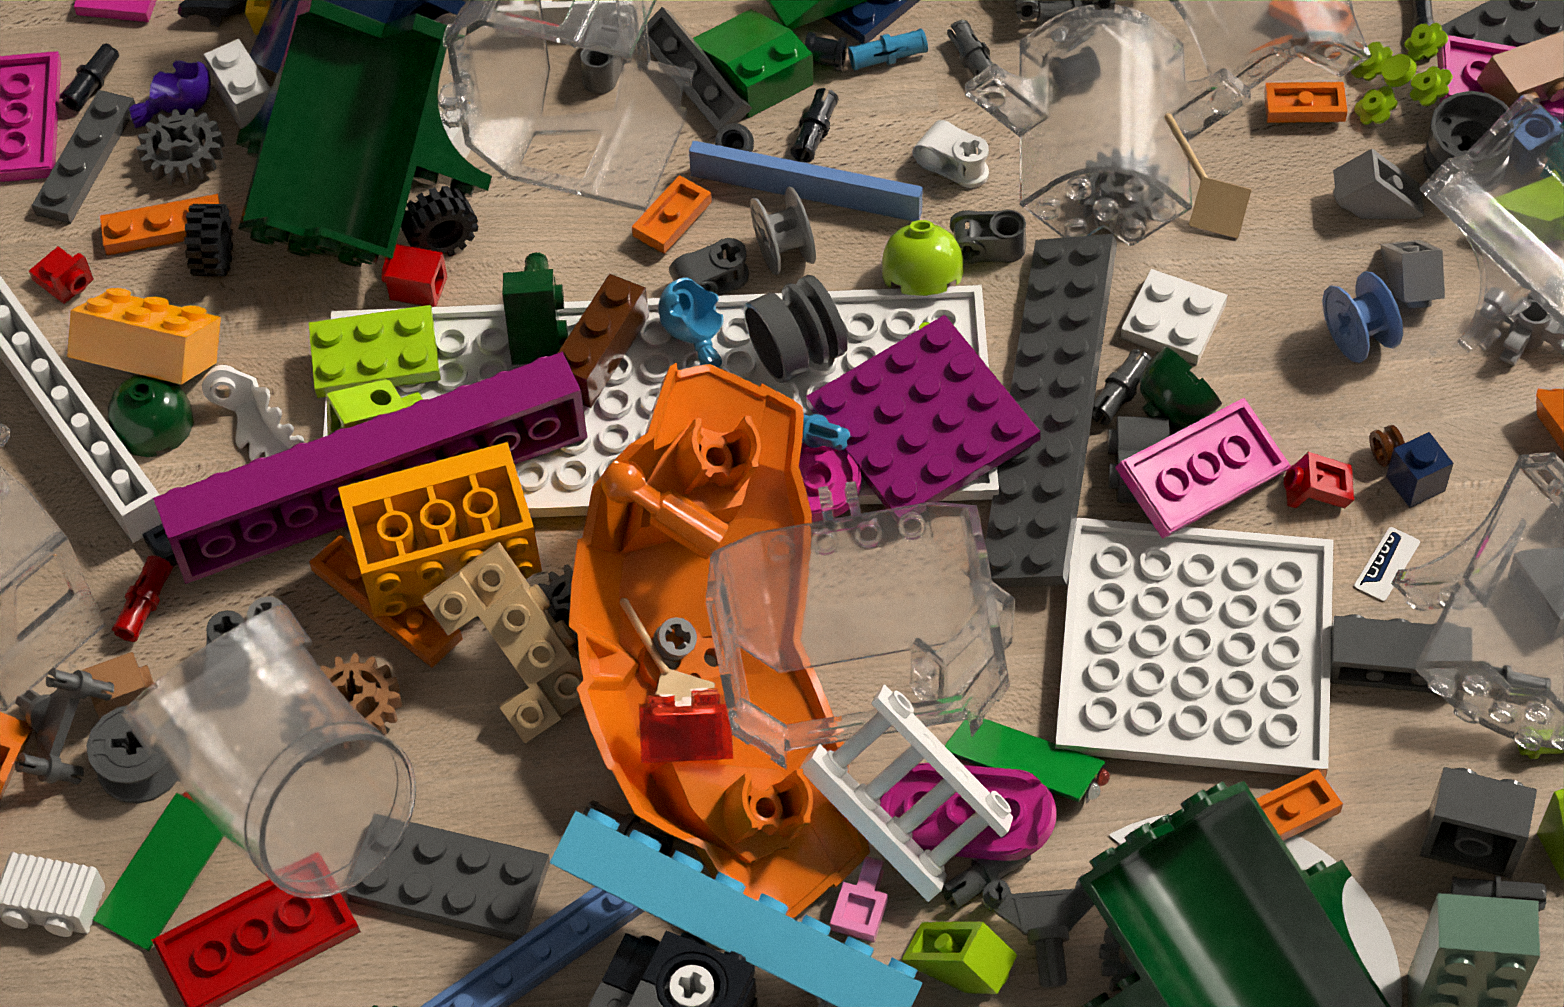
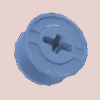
(1368, 314)

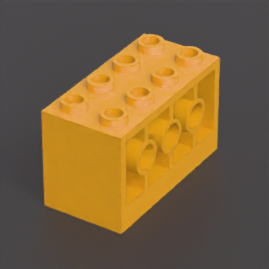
(433, 521)

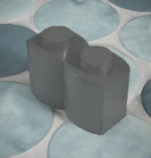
(1129, 438)

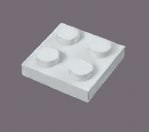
(1173, 316)

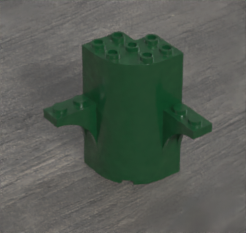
(349, 135)
(1226, 913)

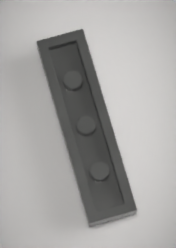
(710, 88)
(83, 157)

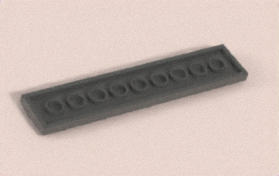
(1056, 387)

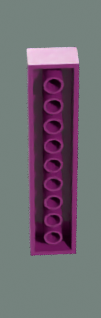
(296, 491)

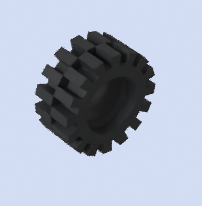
(439, 221)
(208, 239)

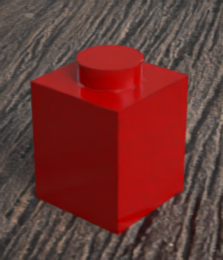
(415, 275)

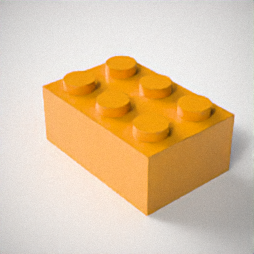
(144, 336)

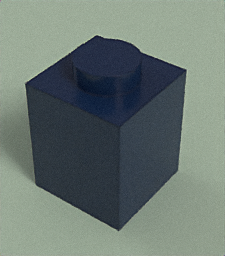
(1419, 469)

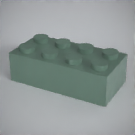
(1475, 952)

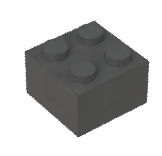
(1478, 822)

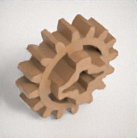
(371, 702)

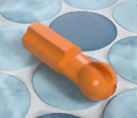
(668, 511)

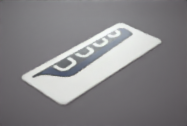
(1389, 557)

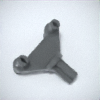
(51, 718)
(1044, 919)

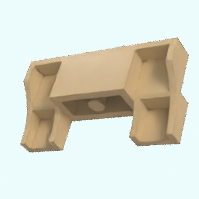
(523, 630)

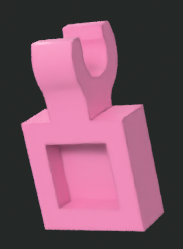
(861, 905)

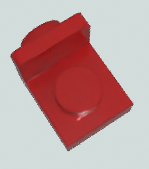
(62, 274)
(1319, 479)

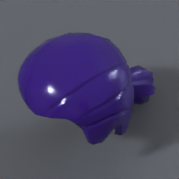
(178, 90)

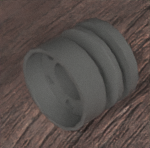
(1459, 125)
(795, 328)

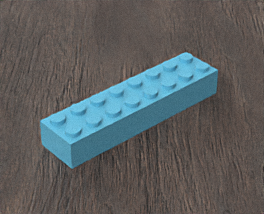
(728, 918)

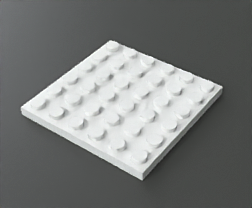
(1197, 648)

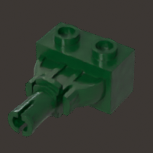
(532, 311)

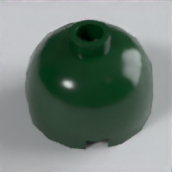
(1175, 391)
(150, 415)

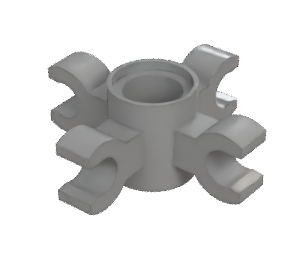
(1530, 332)

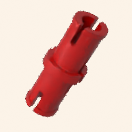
(142, 598)

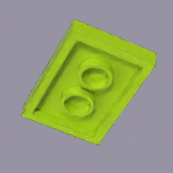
(374, 348)

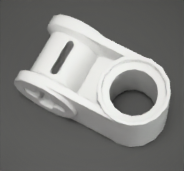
(950, 150)

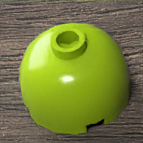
(922, 259)

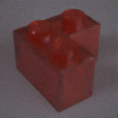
(686, 729)

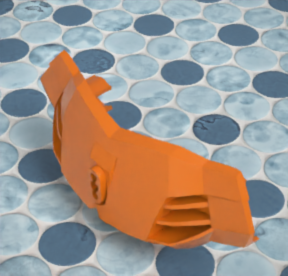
(746, 816)

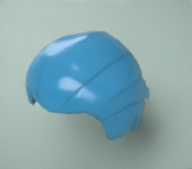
(691, 316)

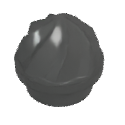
(736, 137)

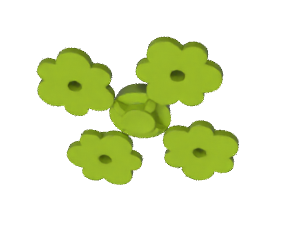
(1400, 70)

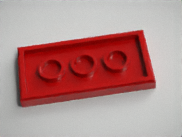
(250, 942)

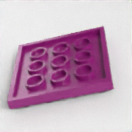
(925, 417)

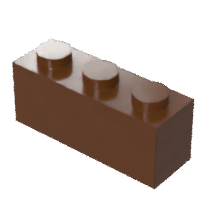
(605, 334)

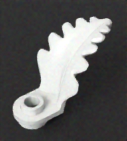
(255, 419)

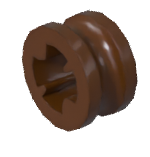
(1384, 442)

